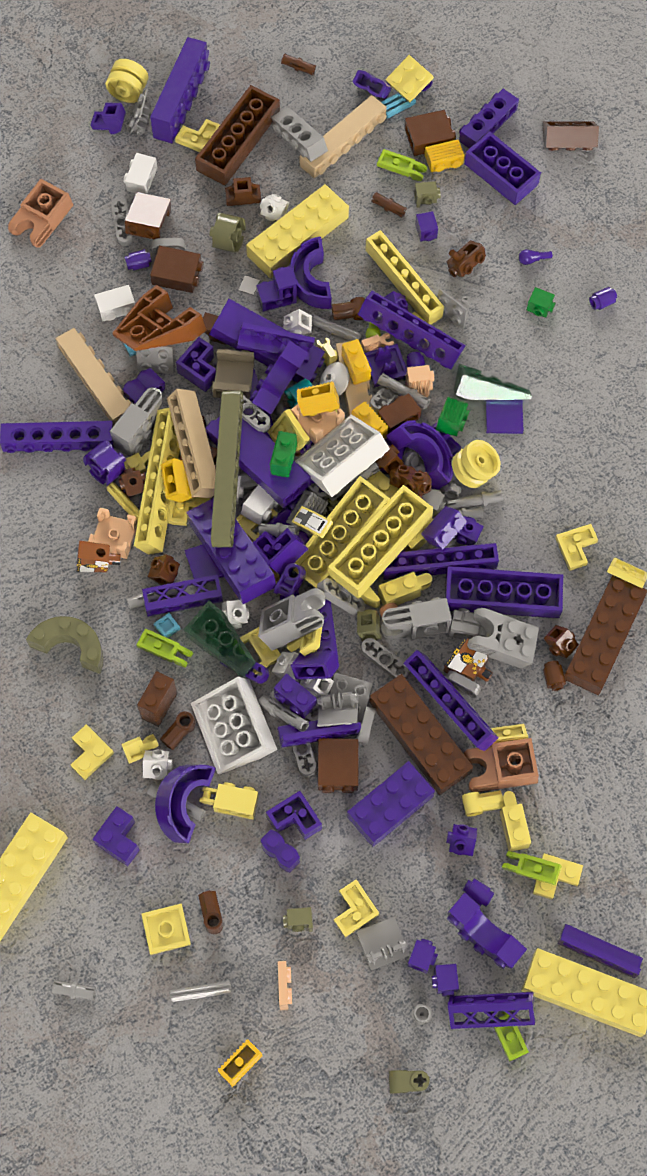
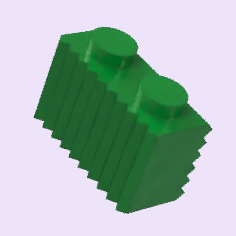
(452, 417)
(283, 454)

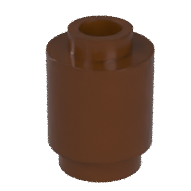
(554, 675)

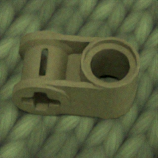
(403, 1081)

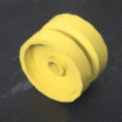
(126, 80)
(476, 464)

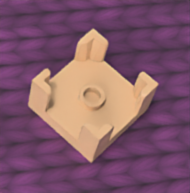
(320, 424)
(115, 532)

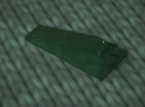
(475, 386)
(218, 638)

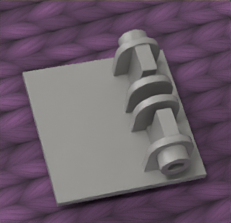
(141, 115)
(454, 309)
(158, 359)
(347, 684)
(337, 711)
(383, 943)

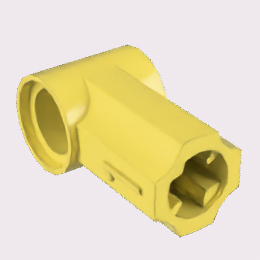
(478, 803)

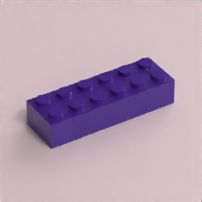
(180, 90)
(239, 564)
(505, 591)

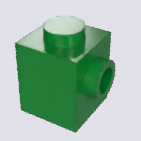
(541, 302)

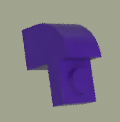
(110, 118)

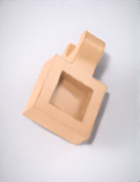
(375, 342)

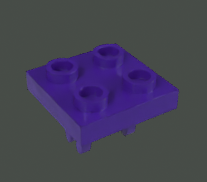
(386, 361)

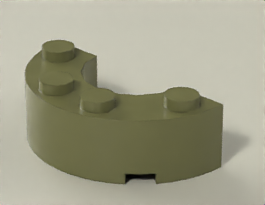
(69, 630)

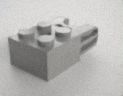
(137, 423)
(291, 618)
(417, 619)
(505, 638)

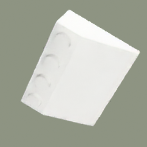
(343, 455)
(233, 725)

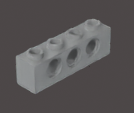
(299, 134)

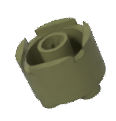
(227, 232)

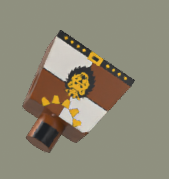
(95, 557)
(468, 663)

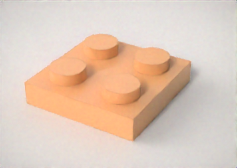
(285, 993)

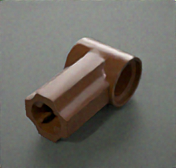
(348, 309)
(176, 731)
(210, 910)

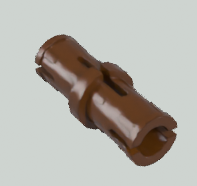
(298, 64)
(389, 204)

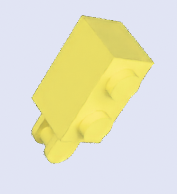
(404, 588)
(232, 800)
(514, 823)

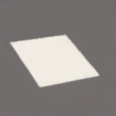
(249, 285)

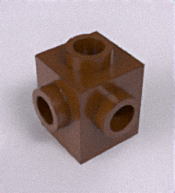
(389, 459)
(134, 489)
(163, 569)
(561, 641)

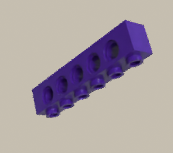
(420, 329)
(49, 430)
(437, 560)
(451, 700)

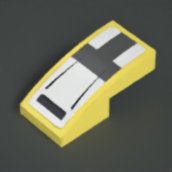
(312, 522)

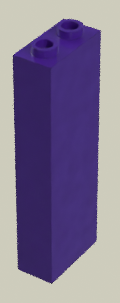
(227, 329)
(255, 460)

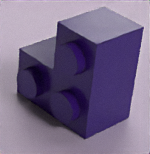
(279, 291)
(195, 364)
(281, 550)
(294, 811)
(112, 836)

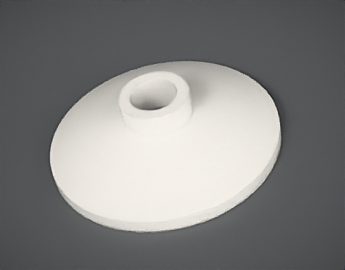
(337, 373)

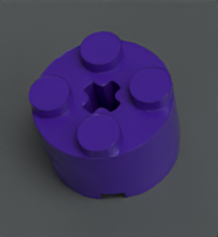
(105, 463)

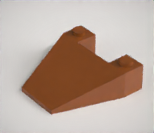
(150, 327)

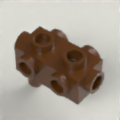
(465, 259)
(415, 481)

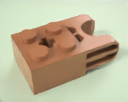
(41, 211)
(499, 767)

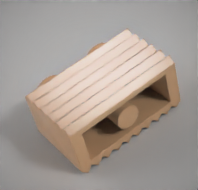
(420, 379)

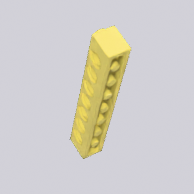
(154, 506)

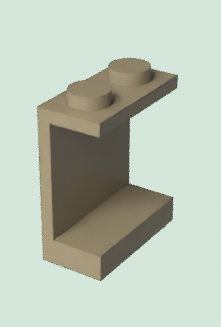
(233, 372)

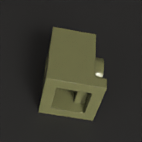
(426, 193)
(368, 625)
(298, 919)

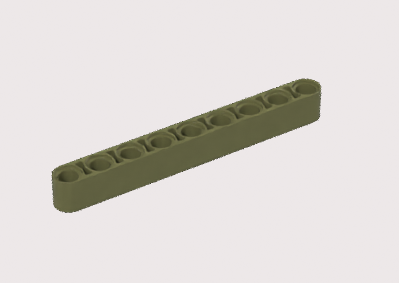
(227, 469)

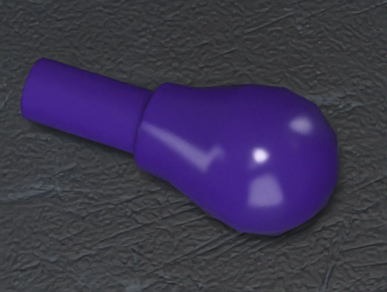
(529, 256)

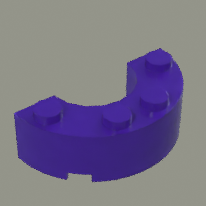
(308, 288)
(278, 377)
(429, 446)
(172, 798)
(484, 935)

